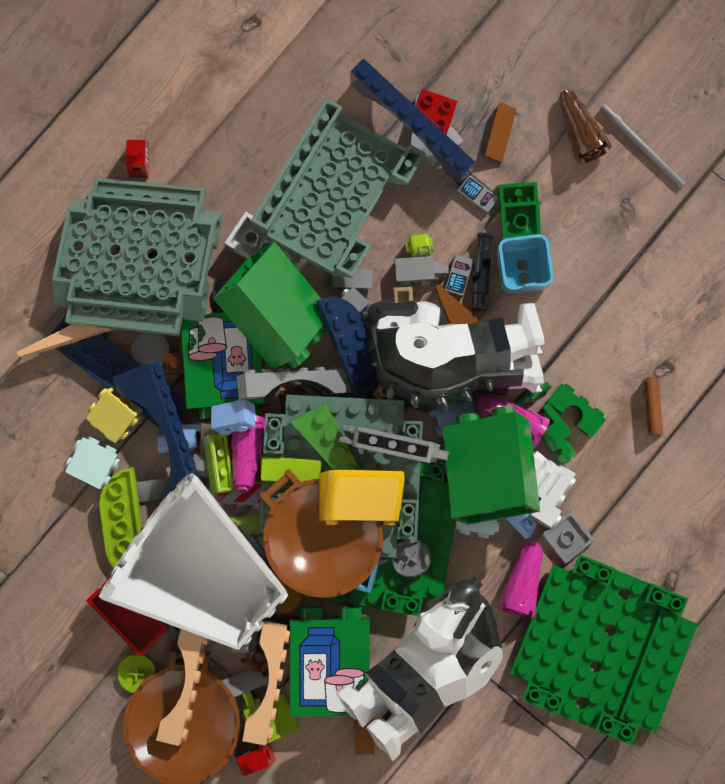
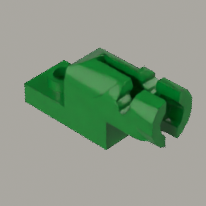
(555, 435)

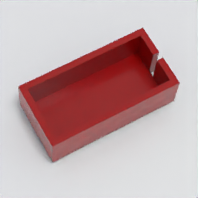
(134, 628)

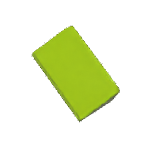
(284, 722)

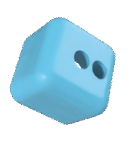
(535, 252)

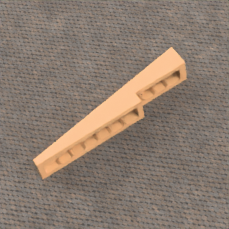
(63, 337)

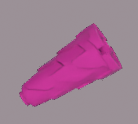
(539, 424)
(246, 455)
(521, 590)

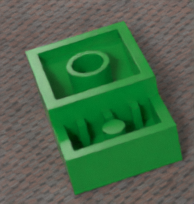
(519, 209)

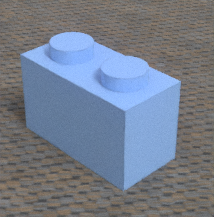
(233, 417)

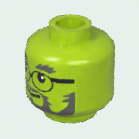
(419, 245)

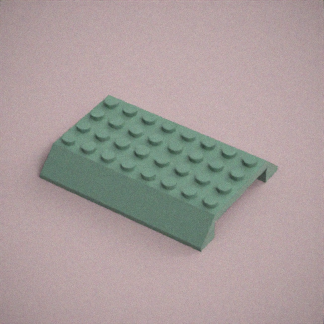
(332, 189)

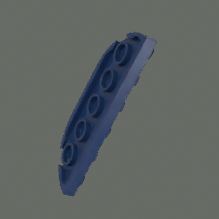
(351, 344)

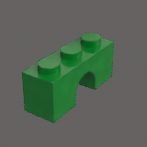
(590, 418)

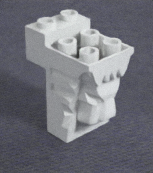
(551, 485)

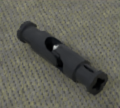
(480, 278)

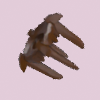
(253, 663)

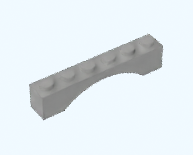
(258, 385)

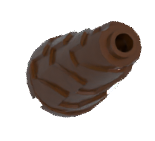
(584, 133)

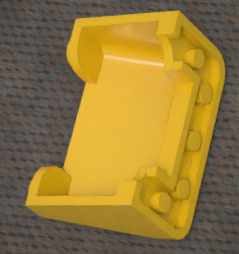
(360, 496)

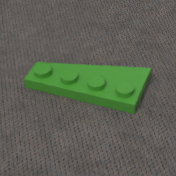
(323, 434)

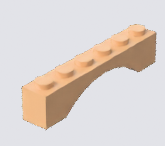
(272, 641)
(173, 726)

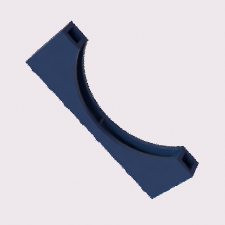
(377, 88)
(149, 389)

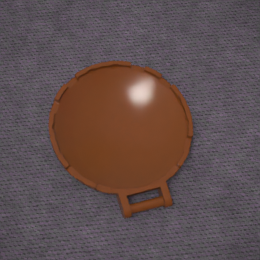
(313, 555)
(211, 732)

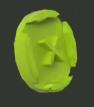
(134, 671)

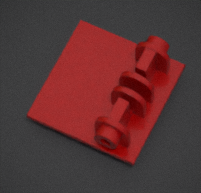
(437, 108)

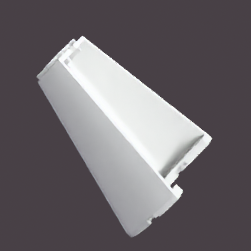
(195, 570)

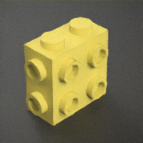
(114, 414)

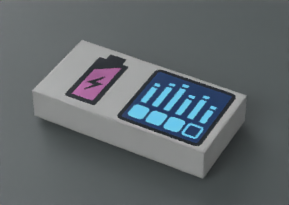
(478, 194)
(459, 275)

